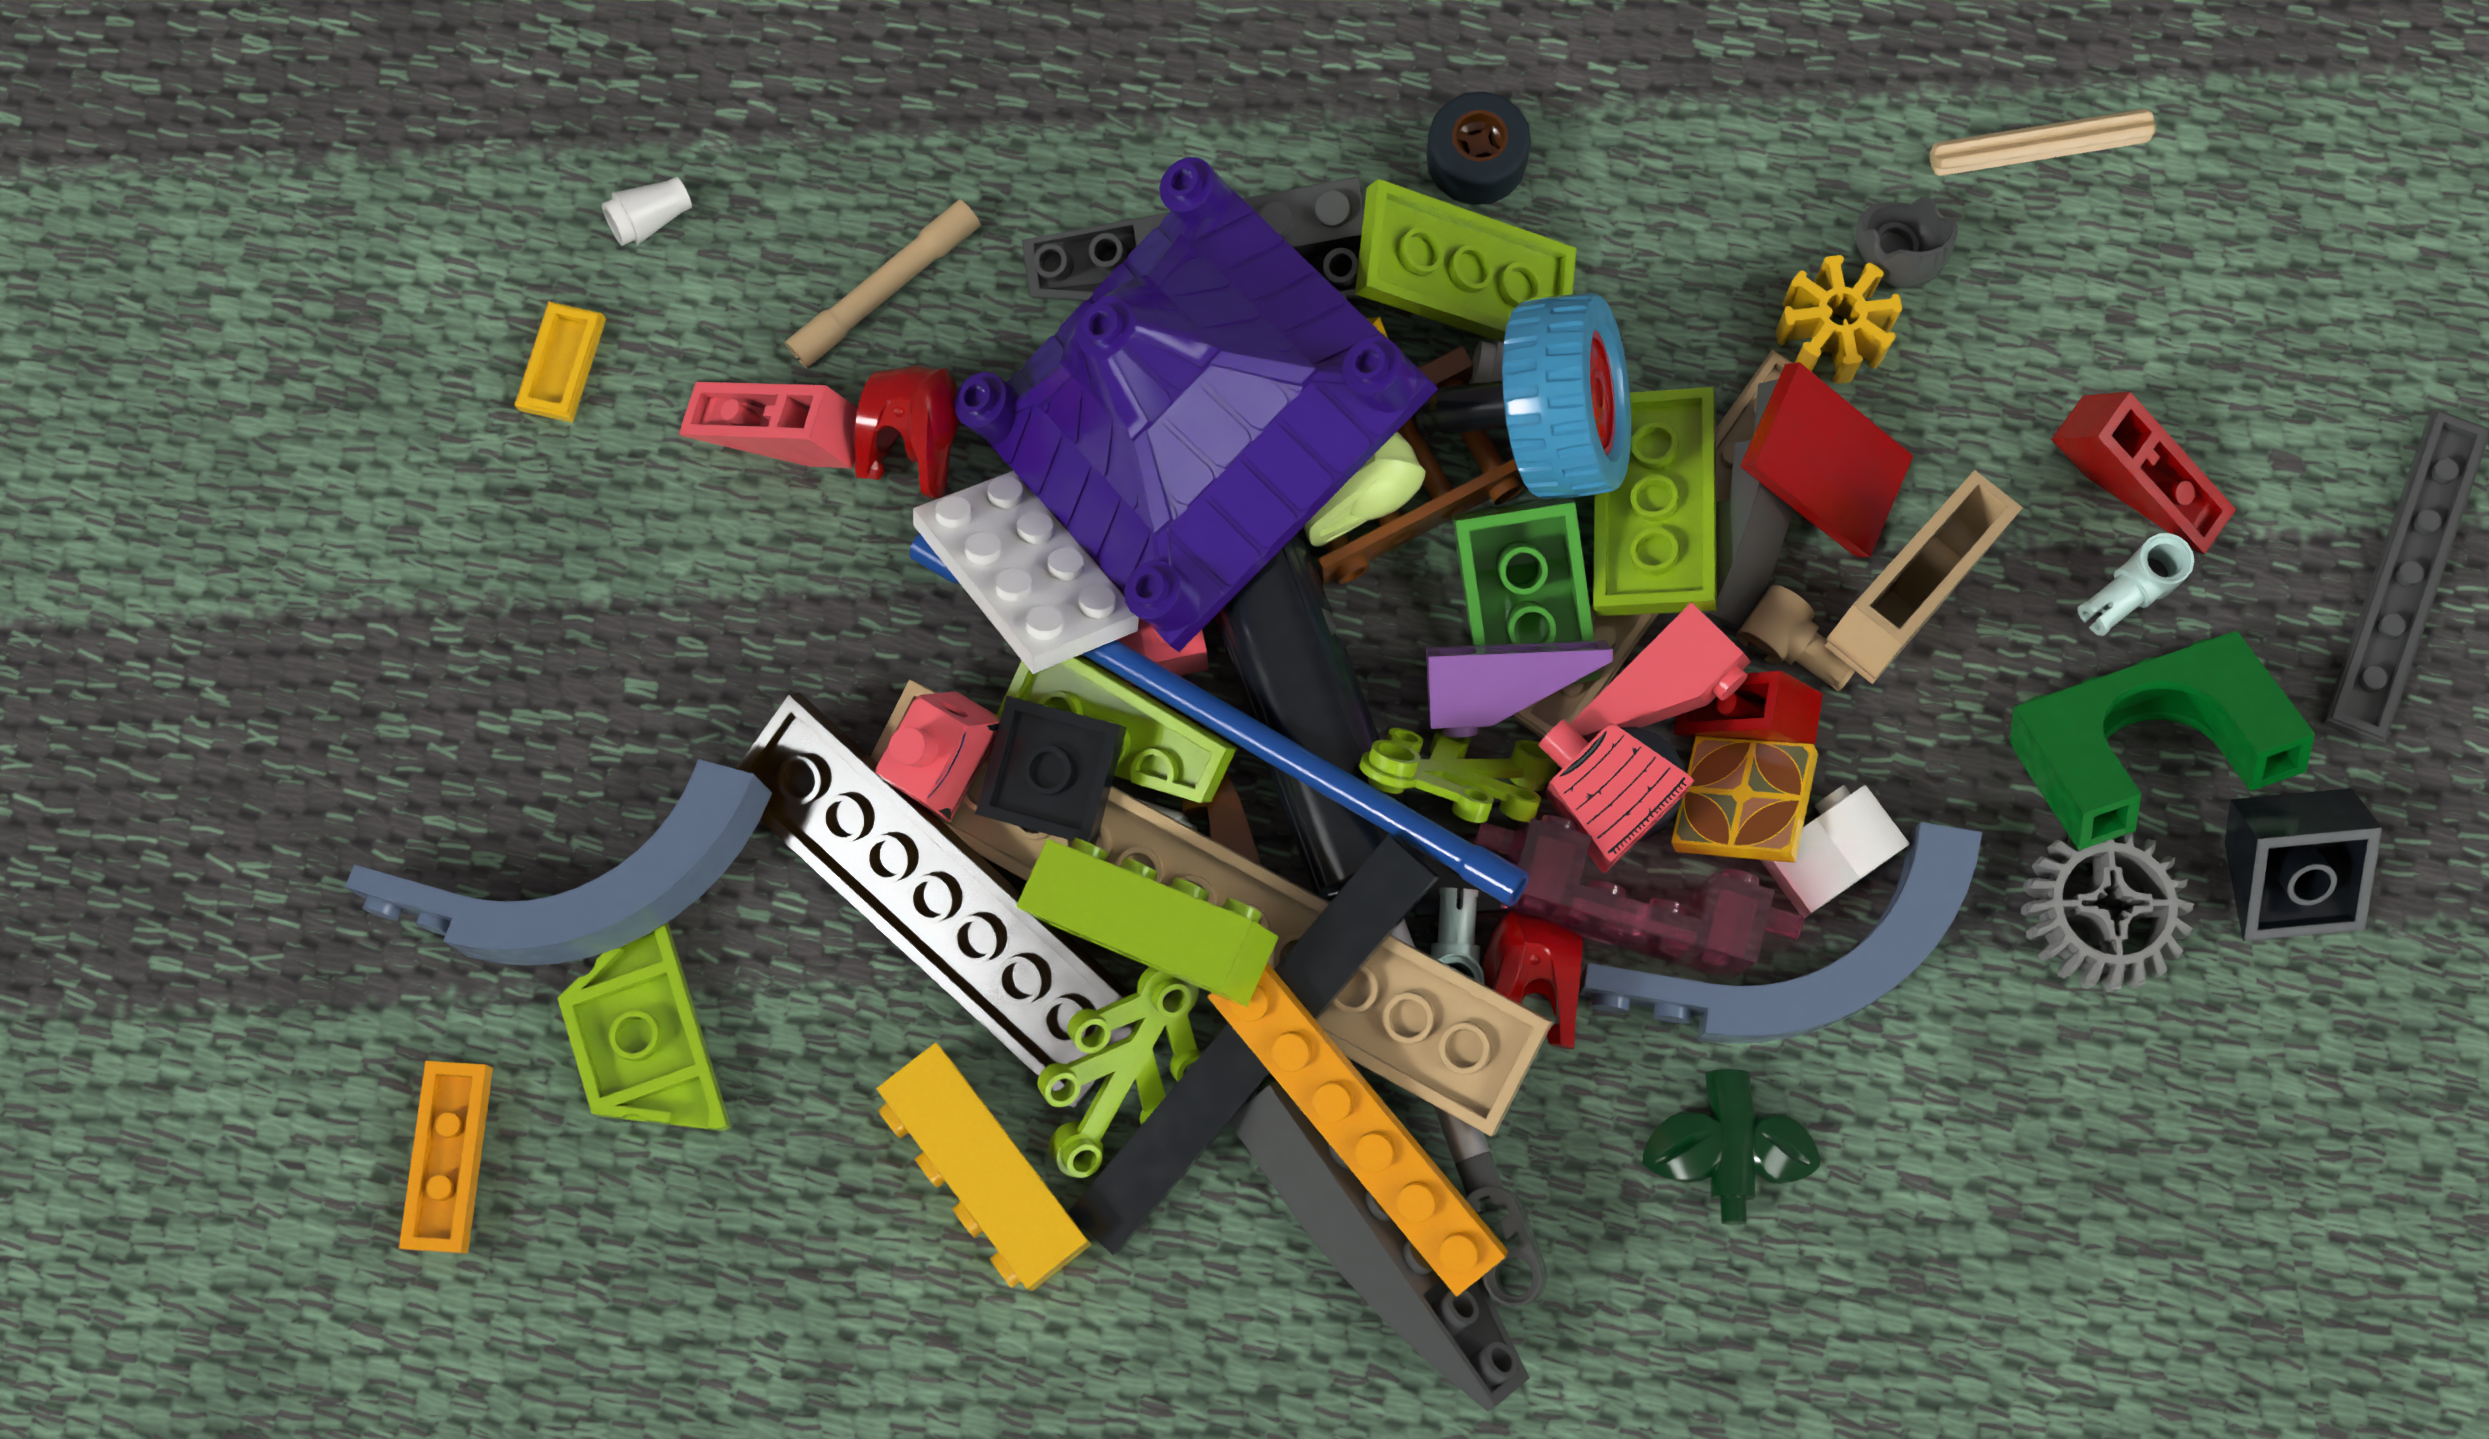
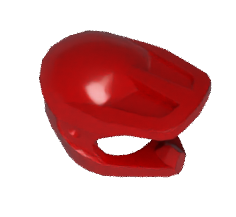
(911, 404)
(1537, 957)

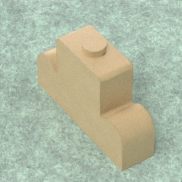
(1921, 577)

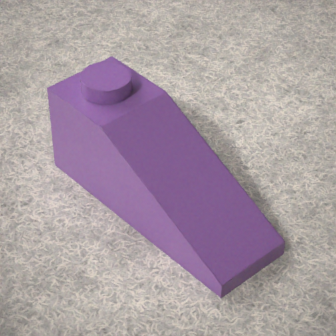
(1492, 682)

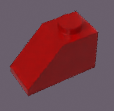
(1762, 709)

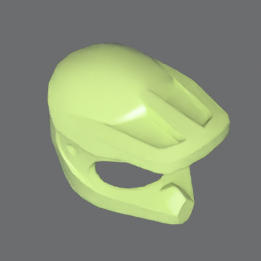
(1372, 492)

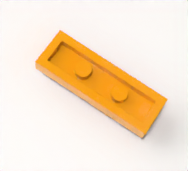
(446, 1157)

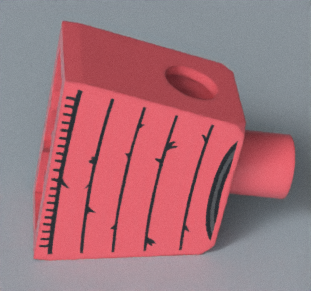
(1610, 787)

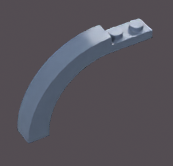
(619, 907)
(1918, 915)

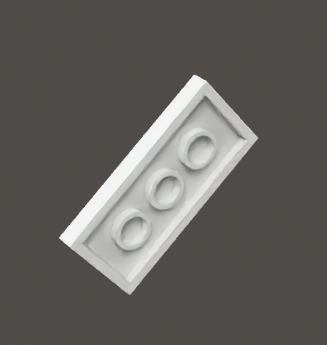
(1025, 571)

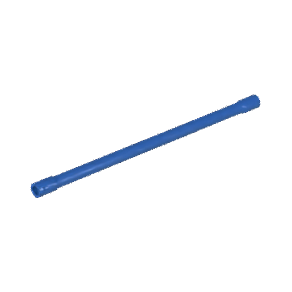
(1470, 861)

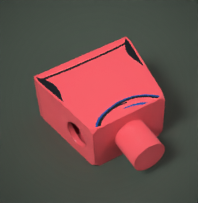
(938, 751)

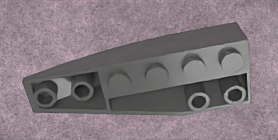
(1316, 220)
(1452, 1333)

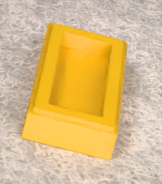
(560, 362)

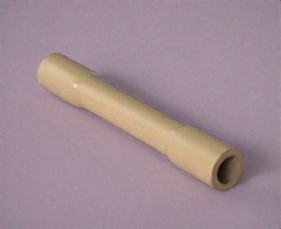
(834, 323)

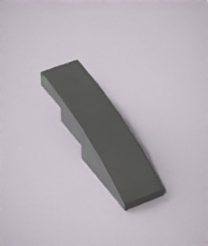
(1747, 535)

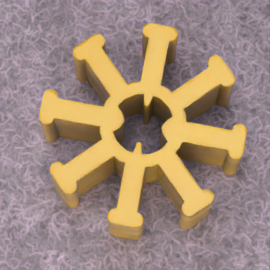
(1864, 325)

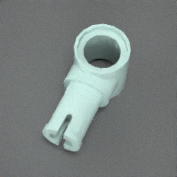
(2136, 582)
(1457, 932)

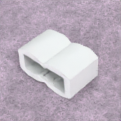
(1837, 849)

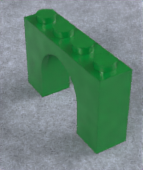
(2208, 686)

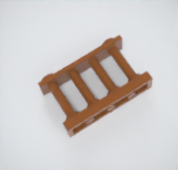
(1498, 482)

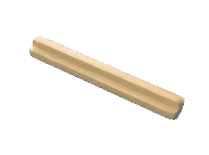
(2042, 142)

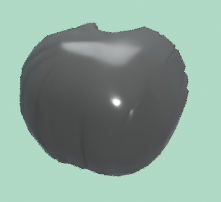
(1906, 241)

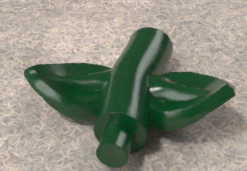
(1731, 1146)

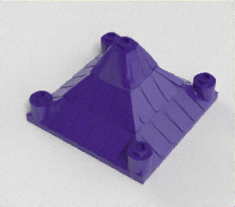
(1197, 406)

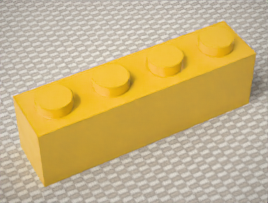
(982, 1167)

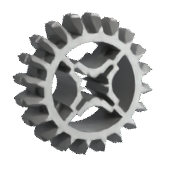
(2107, 932)

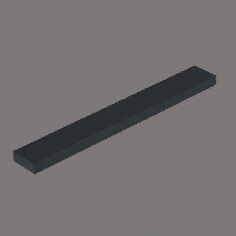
(1228, 1069)

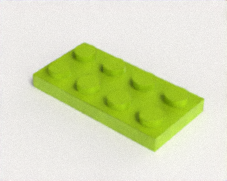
(1454, 261)
(1660, 525)

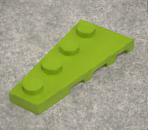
(1159, 745)

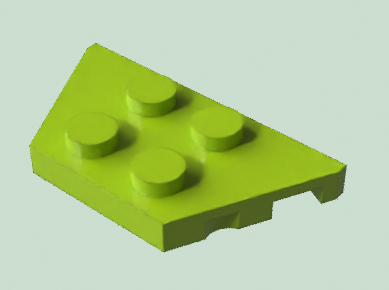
(642, 1038)

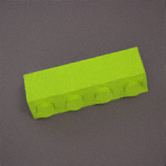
(1149, 921)

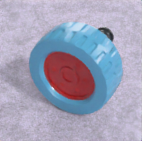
(1558, 397)

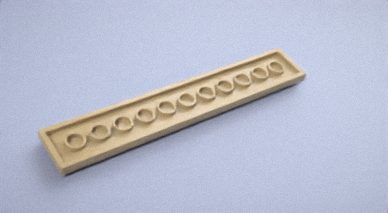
(1397, 1015)

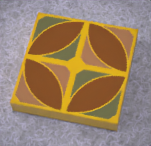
(1745, 799)

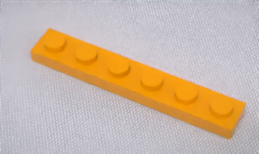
(1364, 1132)

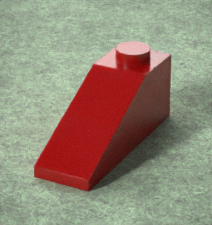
(2141, 465)

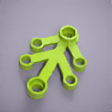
(1397, 766)
(1123, 1061)

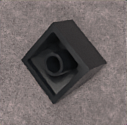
(2301, 863)

